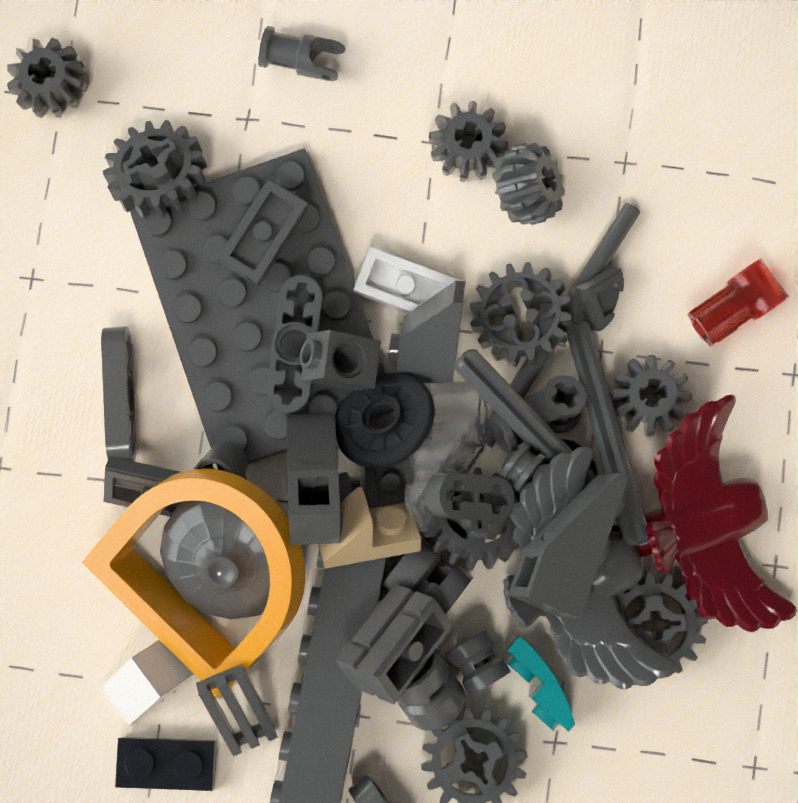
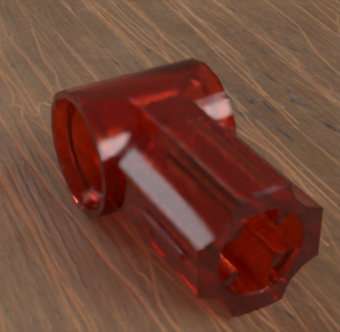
(746, 297)

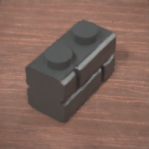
(394, 643)

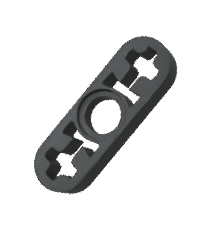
(287, 308)
(118, 393)

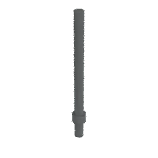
(596, 264)

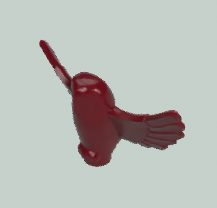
(704, 525)

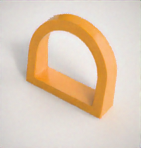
(162, 607)

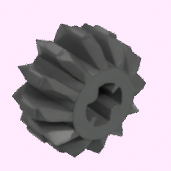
(39, 65)
(452, 133)
(528, 184)
(663, 408)

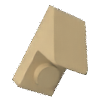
(371, 532)

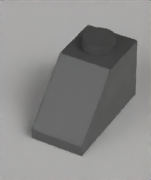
(430, 337)

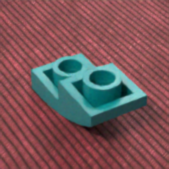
(551, 701)

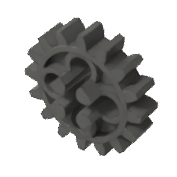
(535, 291)

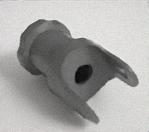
(297, 53)

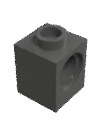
(357, 360)

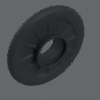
(398, 441)

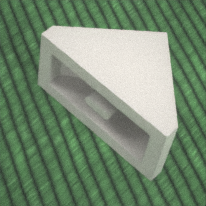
(146, 681)

